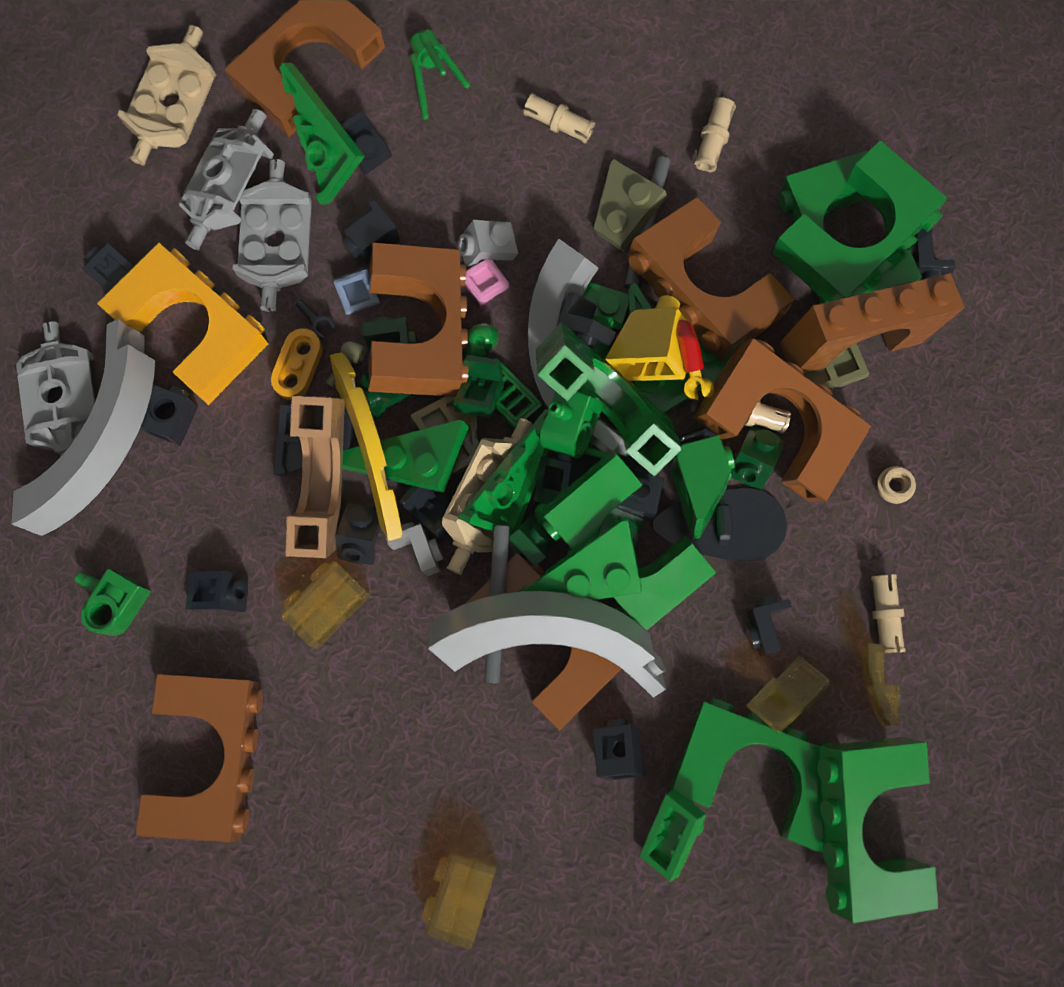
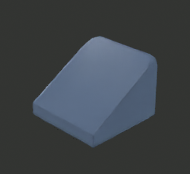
(354, 291)

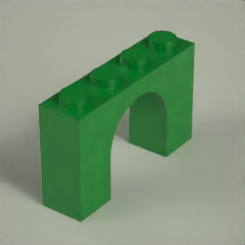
(826, 189)
(906, 206)
(573, 366)
(578, 517)
(720, 733)
(850, 781)

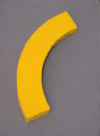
(369, 444)

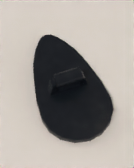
(743, 527)

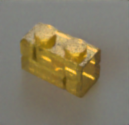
(323, 604)
(460, 898)

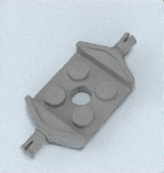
(213, 198)
(270, 210)
(51, 366)

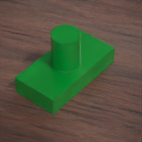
(673, 835)

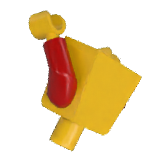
(660, 347)

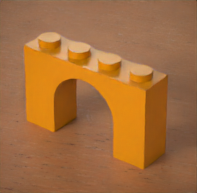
(165, 280)

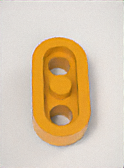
(294, 365)

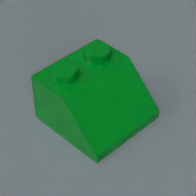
(701, 479)

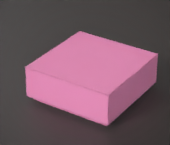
(485, 281)

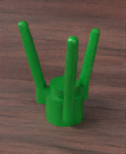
(430, 55)

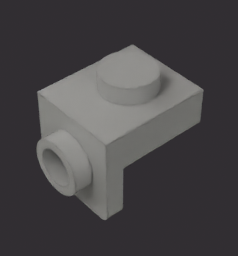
(487, 241)
(426, 550)

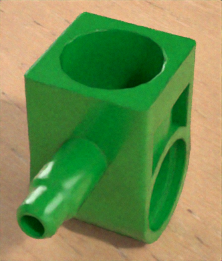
(570, 424)
(111, 591)

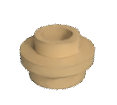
(906, 480)

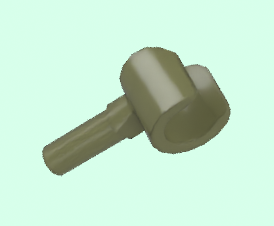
(354, 353)

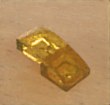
(789, 694)
(881, 697)

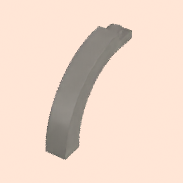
(563, 273)
(101, 442)
(546, 619)

